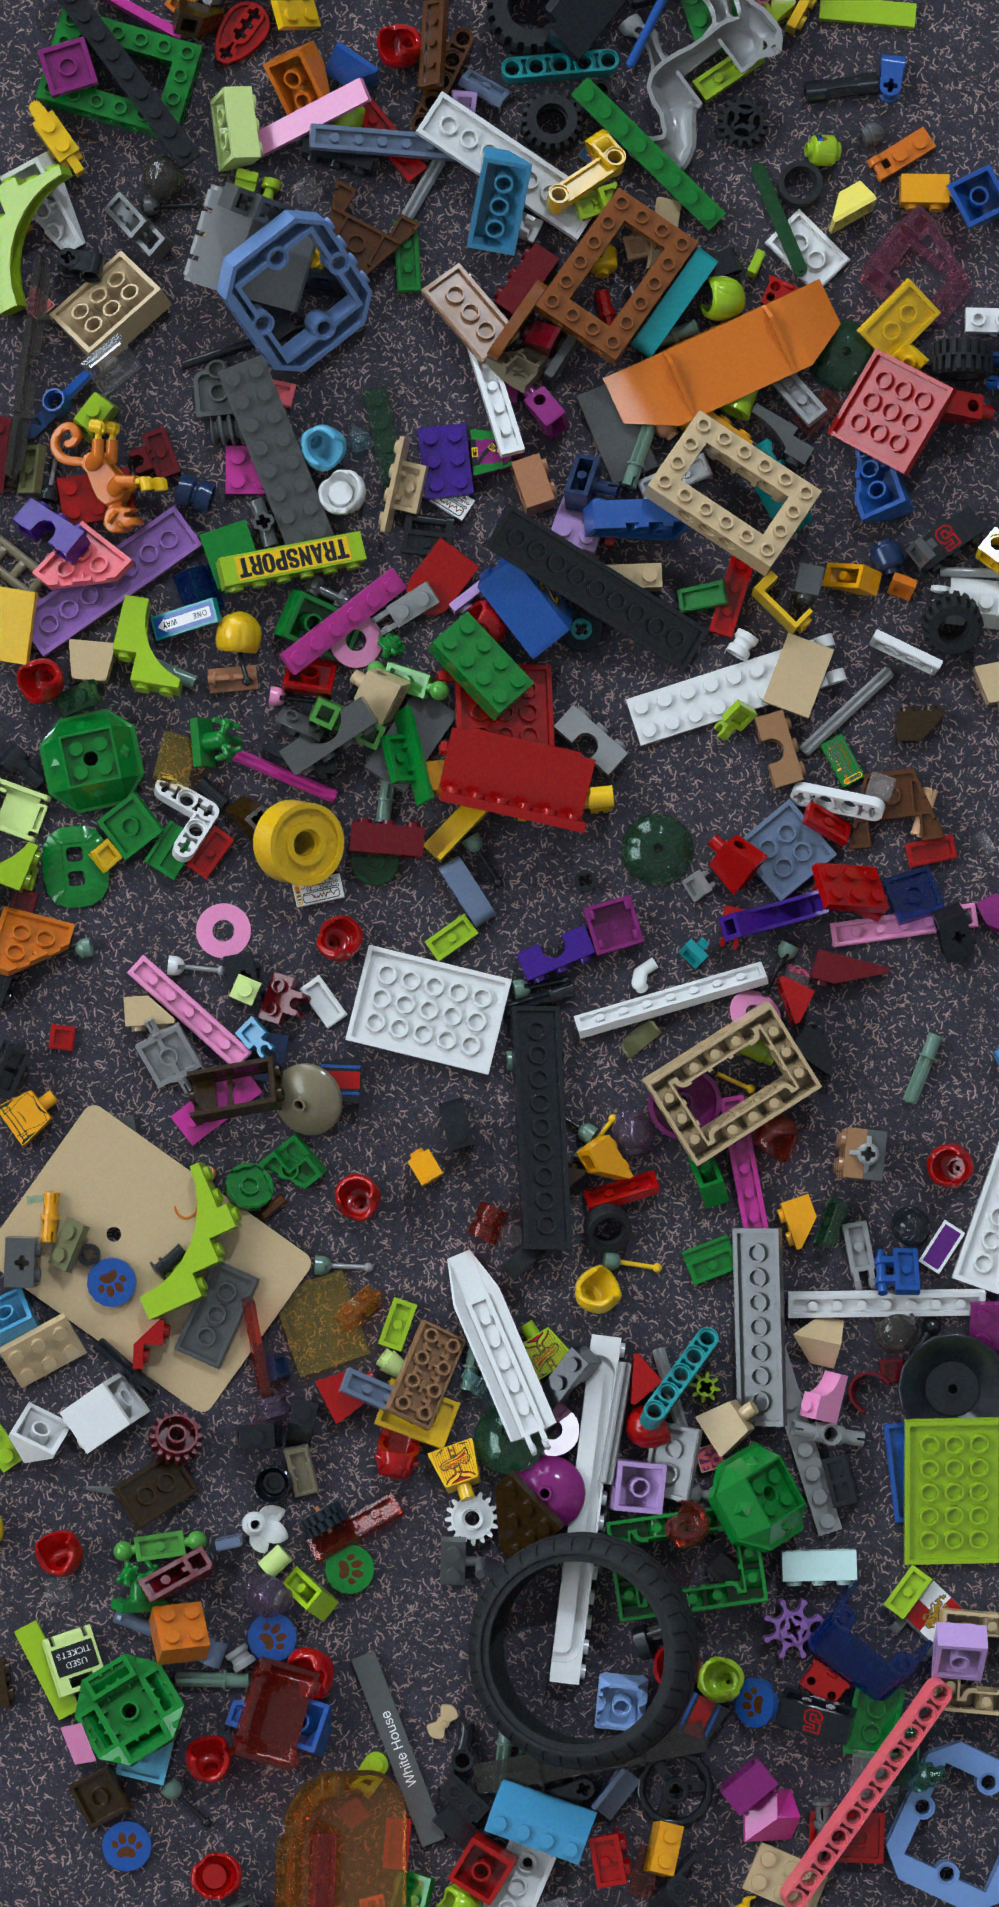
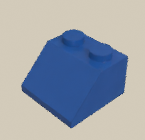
(977, 197)

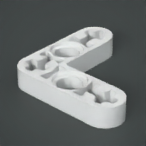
(197, 818)

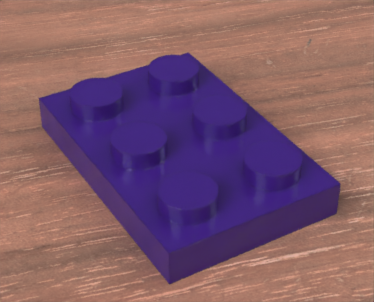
(448, 460)

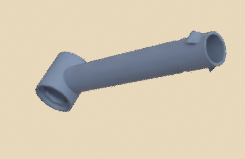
(140, 1624)

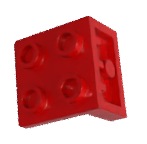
(609, 1859)

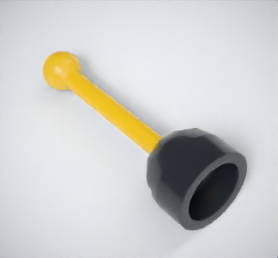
(749, 1088)

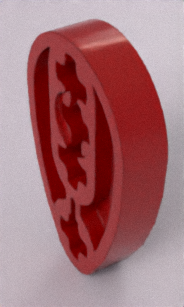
(231, 23)

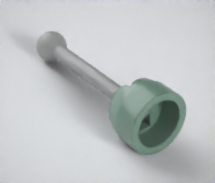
(323, 1265)

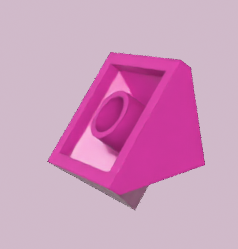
(771, 1817)

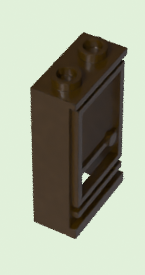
(205, 1091)

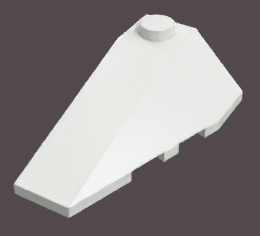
(56, 211)

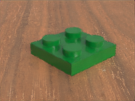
(130, 825)

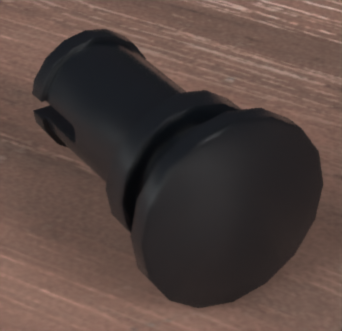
(168, 1262)

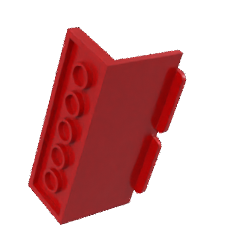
(516, 778)

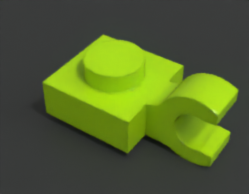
(736, 717)

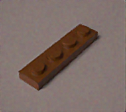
(433, 44)

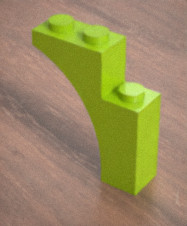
(133, 644)
(17, 869)

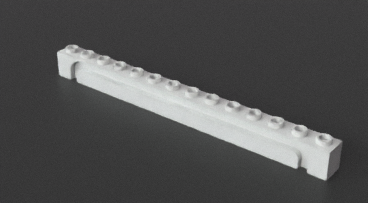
(577, 1576)

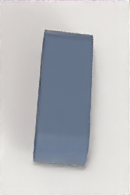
(467, 891)

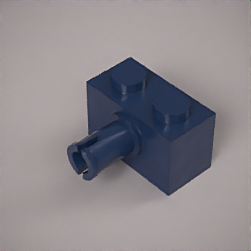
(585, 483)

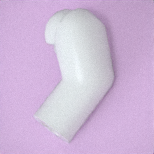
(640, 974)

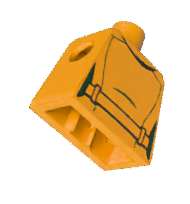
(28, 1114)

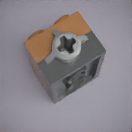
(860, 1154)

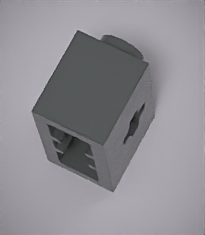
(807, 583)
(13, 1272)

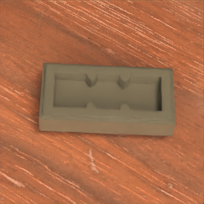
(301, 1470)

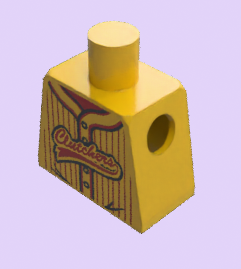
(457, 1468)

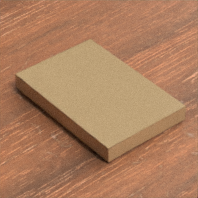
(798, 675)

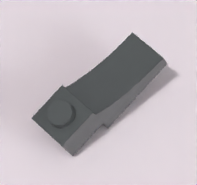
(250, 203)
(139, 226)
(795, 450)

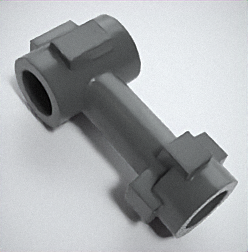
(315, 587)

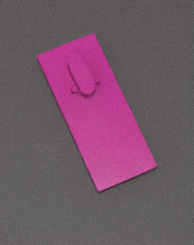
(244, 1091)

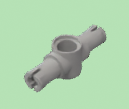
(839, 1434)

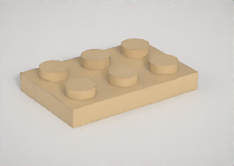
(42, 1350)
(769, 1872)

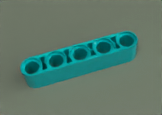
(548, 72)
(674, 302)
(673, 1387)

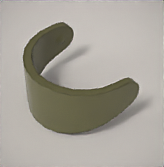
(639, 1038)

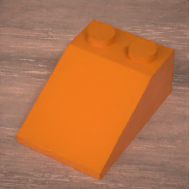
(298, 76)

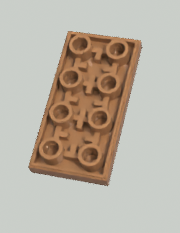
(425, 1375)

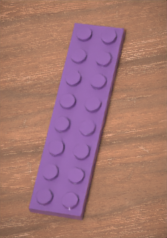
(153, 551)

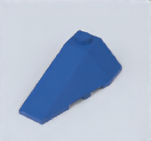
(315, 1728)

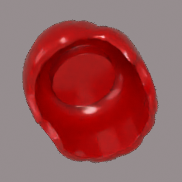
(315, 1661)
(216, 1876)

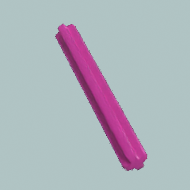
(285, 775)

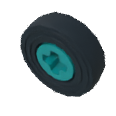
(583, 642)

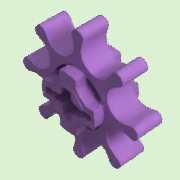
(781, 1627)

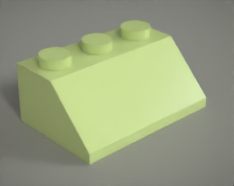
(235, 127)

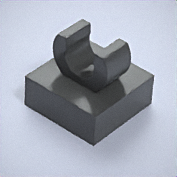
(922, 551)

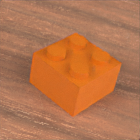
(179, 1633)

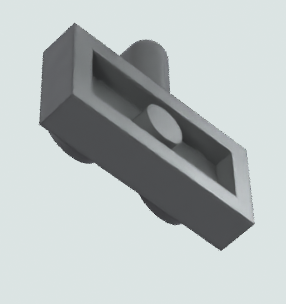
(455, 1559)

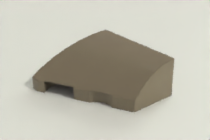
(519, 367)

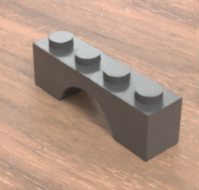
(355, 719)

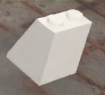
(104, 1412)

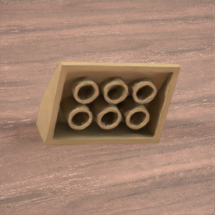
(120, 303)

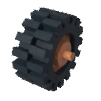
(323, 1519)

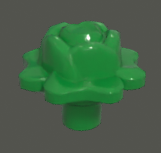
(391, 645)

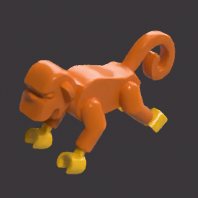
(105, 477)

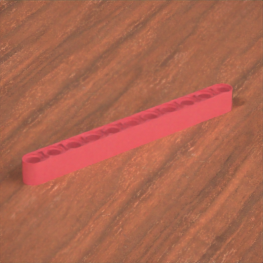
(865, 1781)

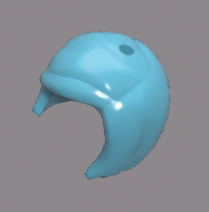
(322, 447)

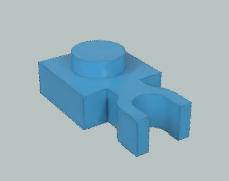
(253, 1036)

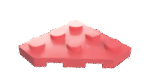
(97, 565)

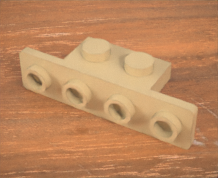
(405, 485)

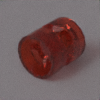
(488, 1223)

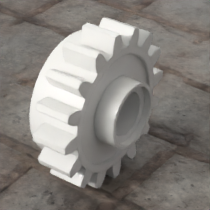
(477, 1530)

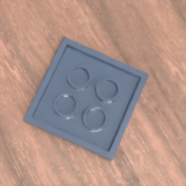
(789, 848)

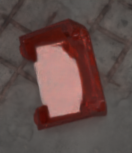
(274, 1714)

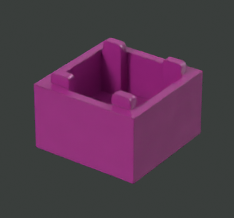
(613, 925)
(748, 1785)

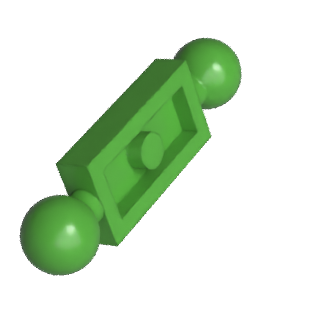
(420, 681)
(159, 1545)

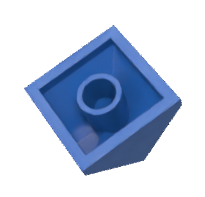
(348, 66)

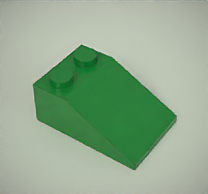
(302, 614)

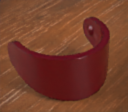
(854, 1383)

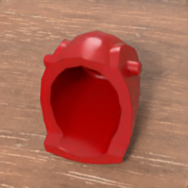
(396, 1455)

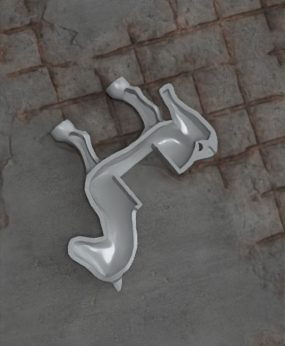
(668, 89)

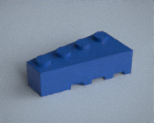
(631, 520)

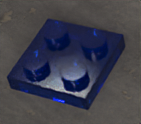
(913, 894)

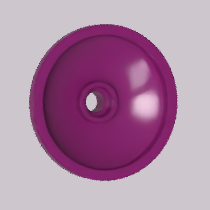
(702, 1100)
(564, 1486)

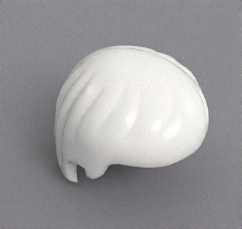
(342, 492)

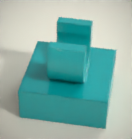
(694, 953)

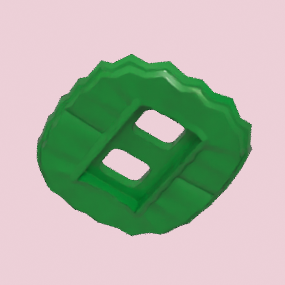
(57, 867)

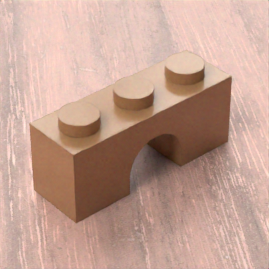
(775, 728)

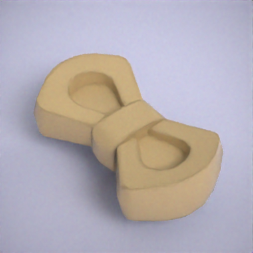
(447, 1714)

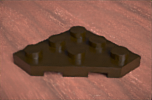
(522, 1515)

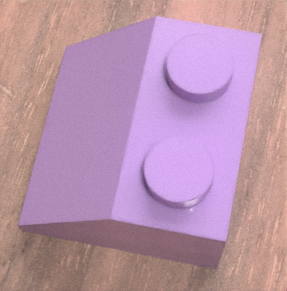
(571, 527)
(638, 1487)
(959, 1651)

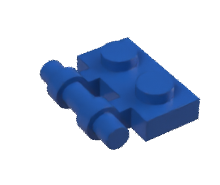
(905, 1271)

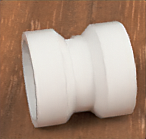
(742, 644)

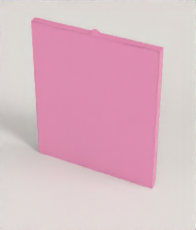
(78, 1744)

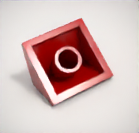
(313, 680)
(795, 998)
(642, 1379)

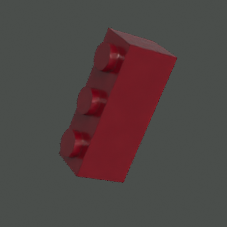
(536, 265)
(387, 839)

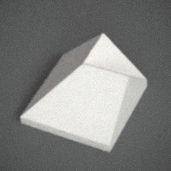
(38, 1434)

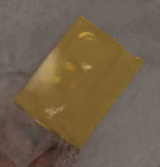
(174, 759)

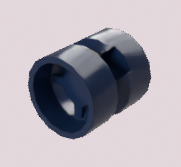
(195, 493)

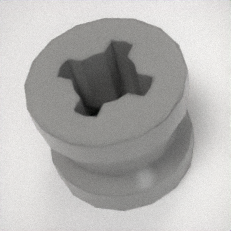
(240, 1657)

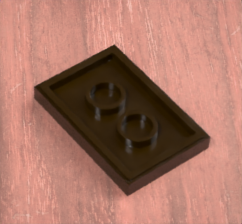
(154, 1491)

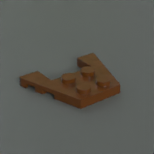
(364, 241)
(906, 802)

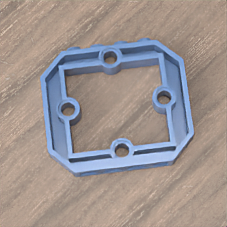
(255, 256)
(922, 1874)

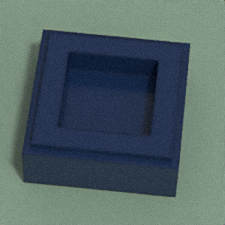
(277, 1366)

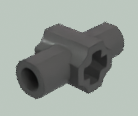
(260, 512)

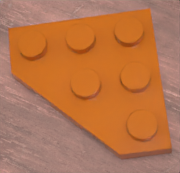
(30, 939)

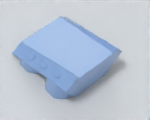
(620, 1700)

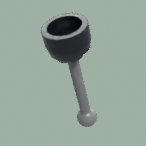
(49, 493)

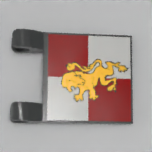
(926, 1613)

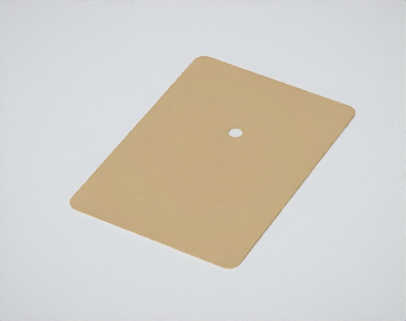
(125, 1182)

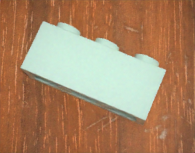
(818, 1566)

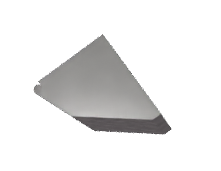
(226, 232)

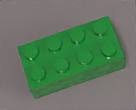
(480, 666)

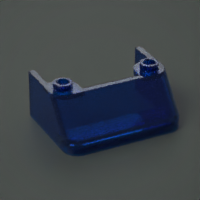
(854, 1658)

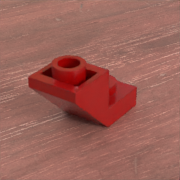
(154, 1336)

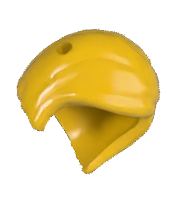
(238, 633)
(597, 1290)

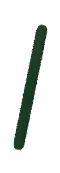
(779, 219)

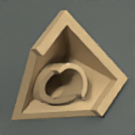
(821, 1340)

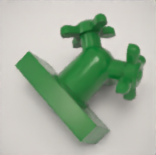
(206, 741)
(137, 1601)

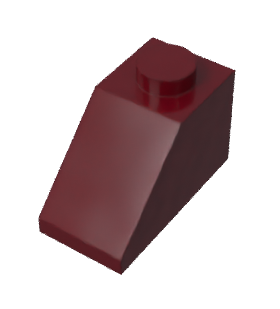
(542, 337)

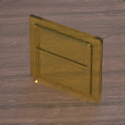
(310, 1328)

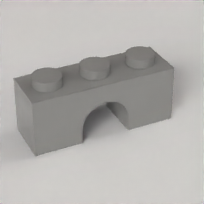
(576, 724)

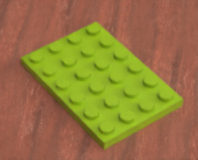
(951, 1491)

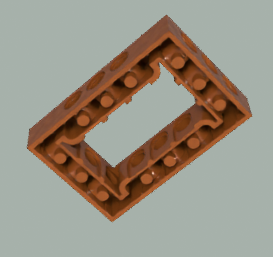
(613, 340)

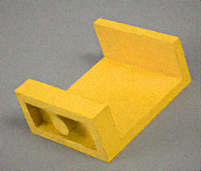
(760, 594)

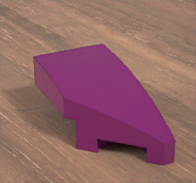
(989, 911)

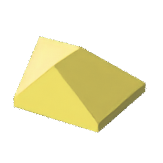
(851, 205)

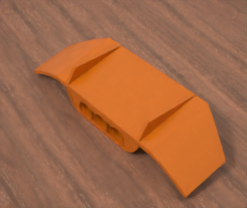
(726, 360)

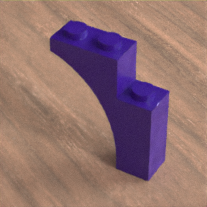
(772, 916)

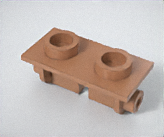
(230, 679)

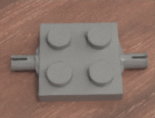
(168, 1055)

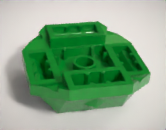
(95, 786)
(756, 1499)
(111, 1692)

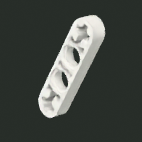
(837, 801)

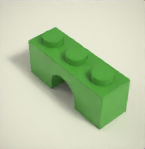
(327, 714)

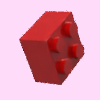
(483, 1868)

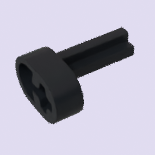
(644, 1640)

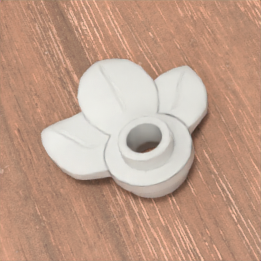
(268, 1529)

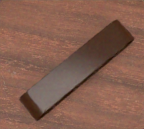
(455, 51)

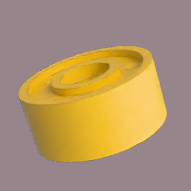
(317, 844)

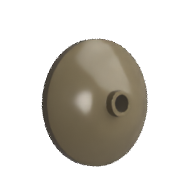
(319, 1097)

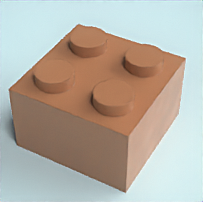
(533, 484)

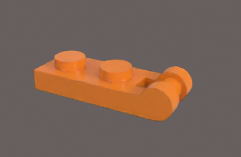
(902, 154)

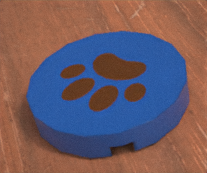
(111, 1282)
(272, 1637)
(756, 1703)
(127, 1845)

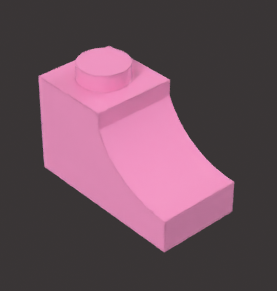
(825, 1399)

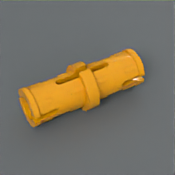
(50, 1216)

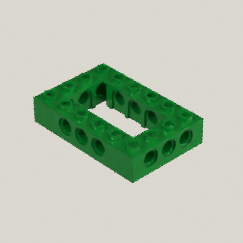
(119, 111)
(649, 1529)

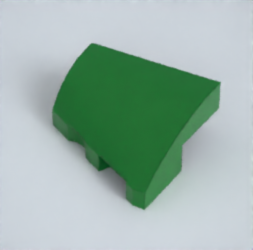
(301, 1167)

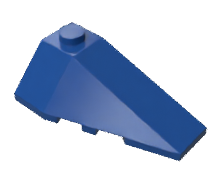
(880, 491)

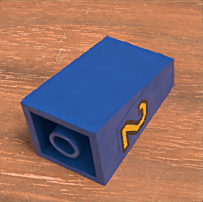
(526, 606)

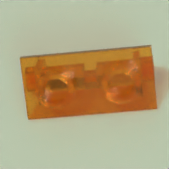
(363, 1302)

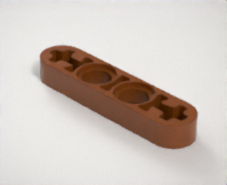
(517, 320)

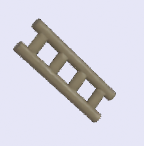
(24, 561)

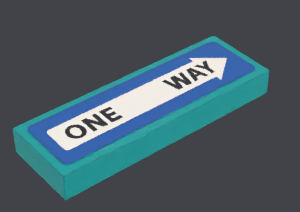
(186, 619)

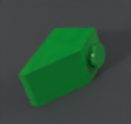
(709, 1182)

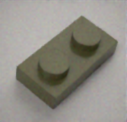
(32, 472)
(68, 1245)

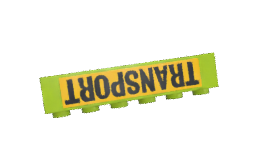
(291, 561)

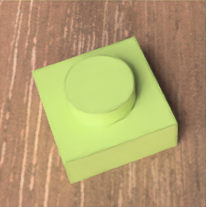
(245, 989)

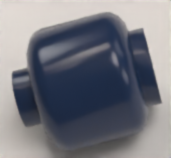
(887, 557)

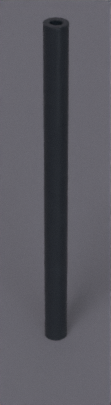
(226, 351)

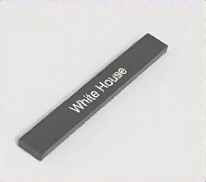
(398, 1747)

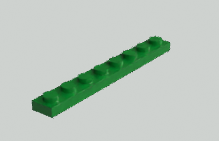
(648, 154)

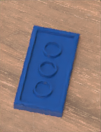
(895, 1458)

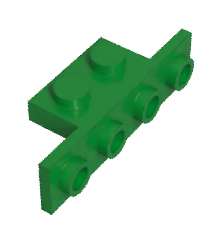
(406, 758)

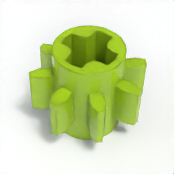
(712, 1388)

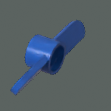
(47, 414)

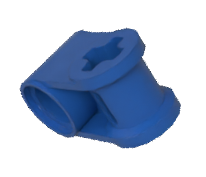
(891, 74)

